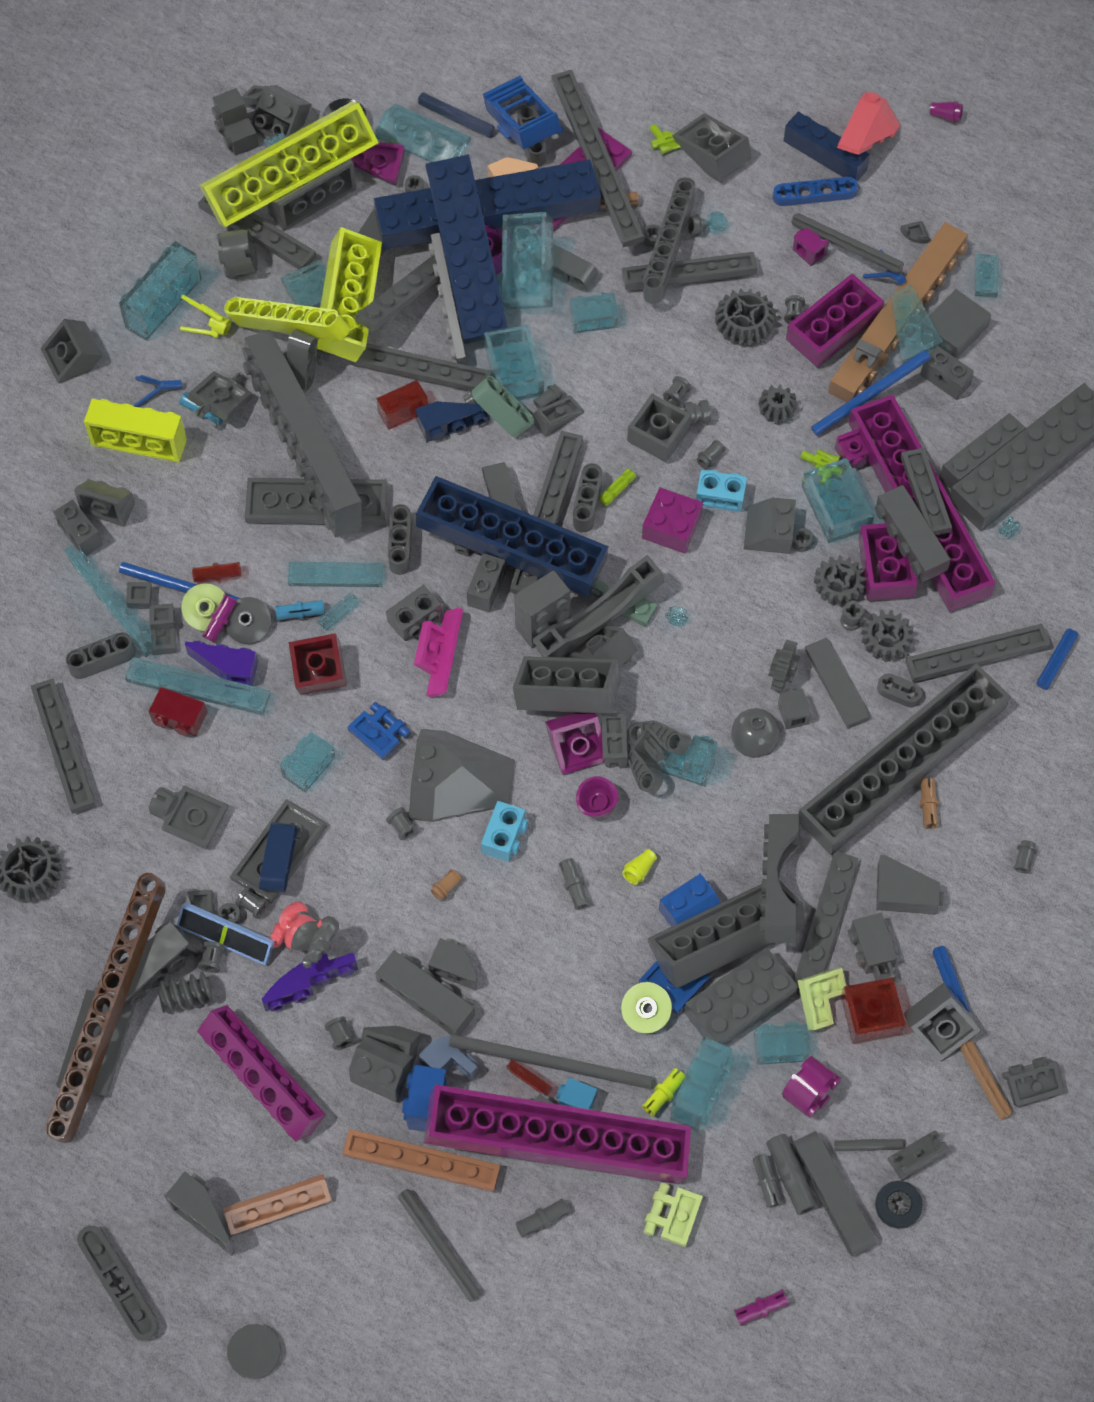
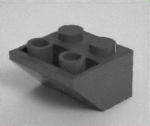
(279, 112)

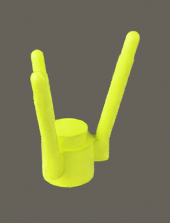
(217, 322)

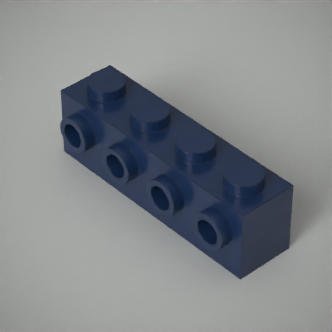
(821, 145)

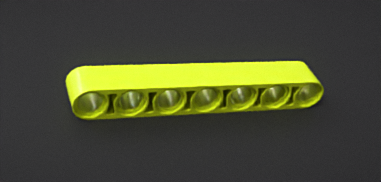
(287, 317)

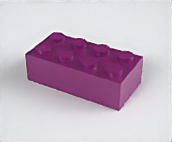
(834, 320)

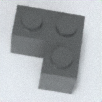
(233, 122)

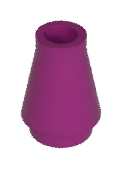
(949, 111)

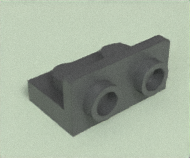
(1033, 1081)

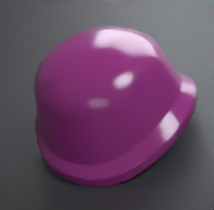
(597, 797)

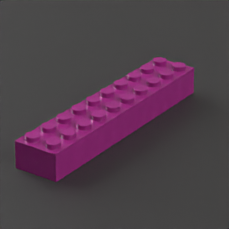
(886, 437)
(557, 1134)

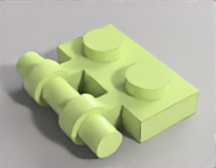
(680, 1217)

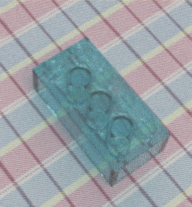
(527, 261)
(160, 290)

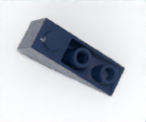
(447, 418)

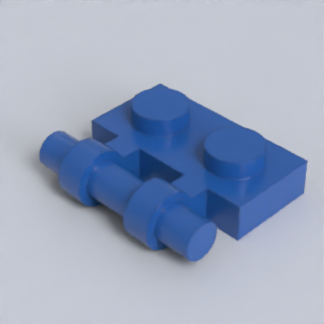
(374, 735)

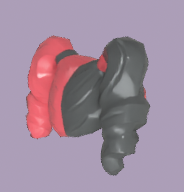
(304, 933)

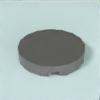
(254, 1351)

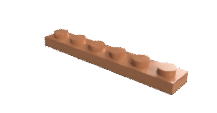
(421, 1160)

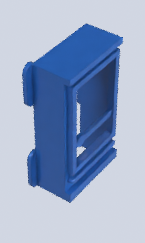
(530, 132)

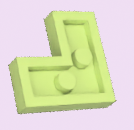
(815, 996)

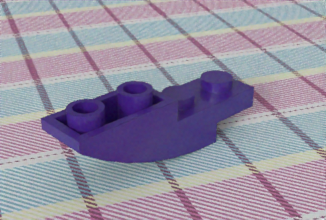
(297, 982)

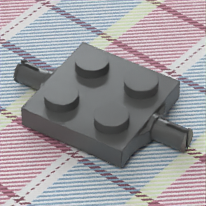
(220, 395)

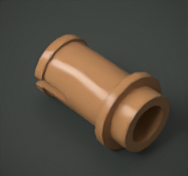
(446, 884)

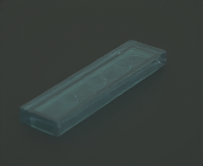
(335, 574)

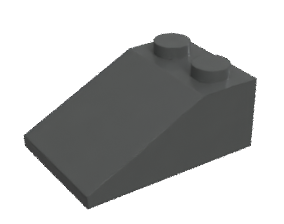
(714, 146)
(192, 1202)

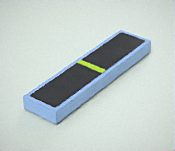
(226, 933)

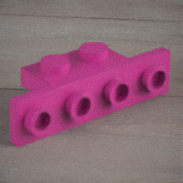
(437, 650)

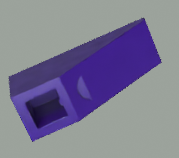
(225, 662)

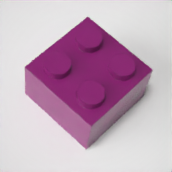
(672, 520)

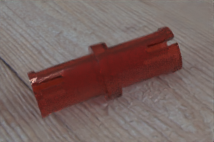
(216, 571)

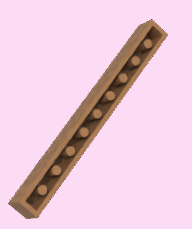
(924, 276)

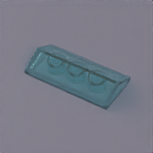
(420, 134)

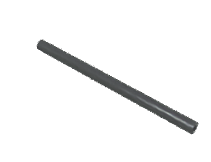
(550, 1061)

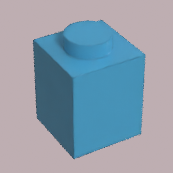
(576, 1094)

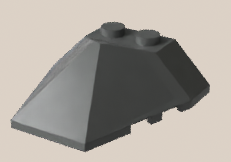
(456, 777)

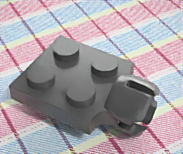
(188, 814)

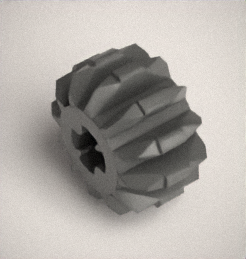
(777, 403)

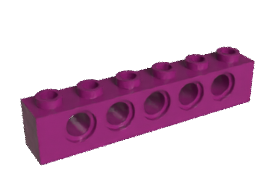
(261, 1073)

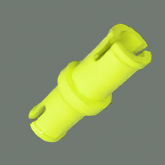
(663, 1092)

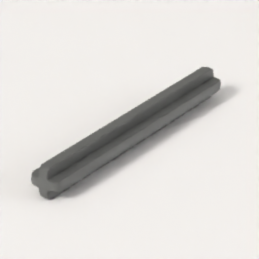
(439, 1245)

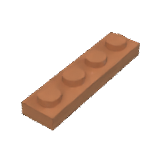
(277, 1204)

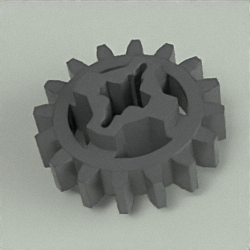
(835, 588)
(887, 633)
(784, 665)

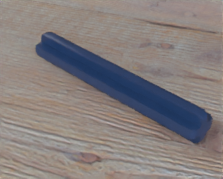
(456, 114)

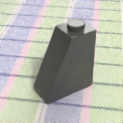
(906, 889)

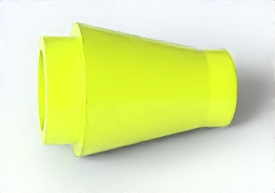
(638, 868)

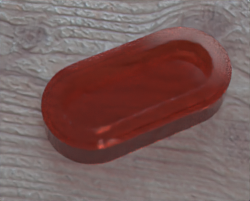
(529, 1078)

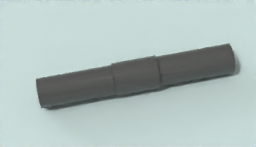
(868, 1144)

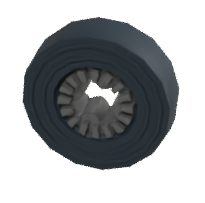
(911, 1200)

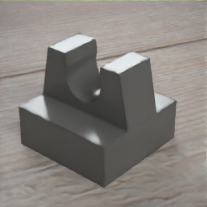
(868, 349)

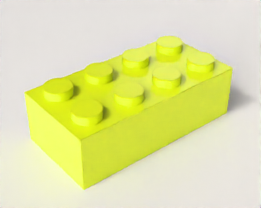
(135, 430)

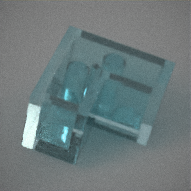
(695, 763)

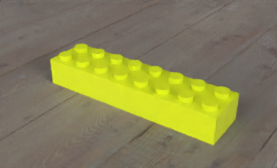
(289, 164)

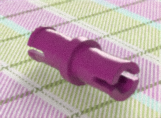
(219, 618)
(761, 1307)

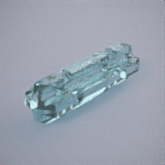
(338, 611)

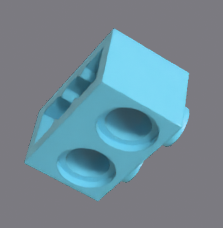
(720, 496)
(499, 830)

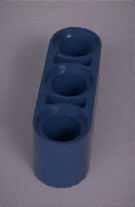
(278, 857)

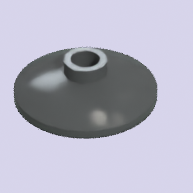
(258, 625)

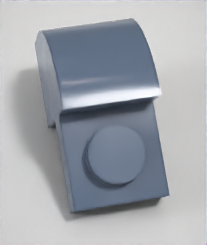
(442, 1056)

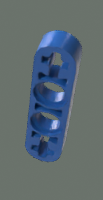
(814, 187)

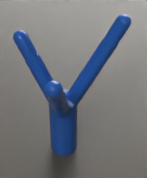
(899, 278)
(163, 385)

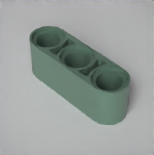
(502, 406)

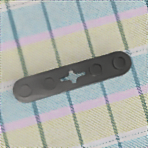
(131, 1304)

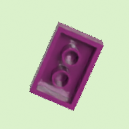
(884, 566)

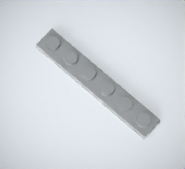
(449, 309)

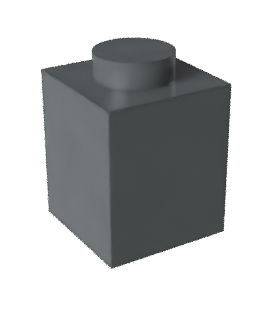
(794, 708)

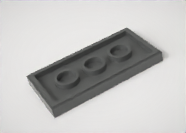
(308, 832)
(110, 1061)

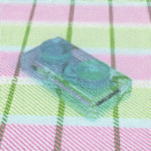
(986, 275)

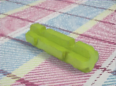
(617, 487)

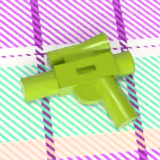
(663, 141)
(820, 458)

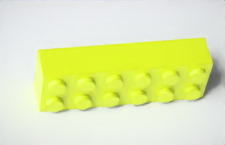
(350, 288)

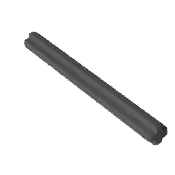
(848, 243)

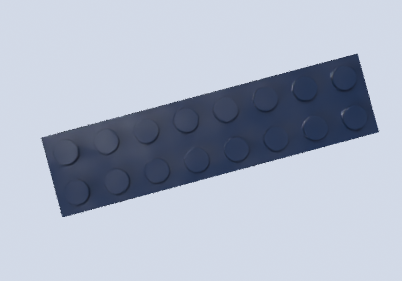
(466, 247)
(511, 535)

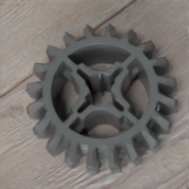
(742, 324)
(37, 865)

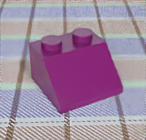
(576, 741)

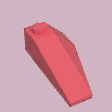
(869, 124)

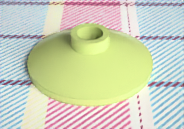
(191, 604)
(635, 1001)

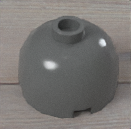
(755, 732)

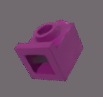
(810, 246)
(853, 448)

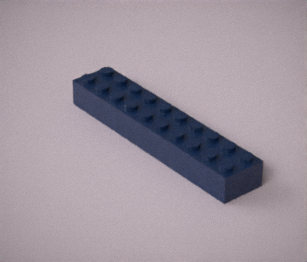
(557, 189)

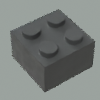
(659, 427)

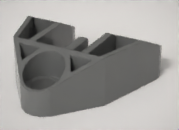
(647, 751)

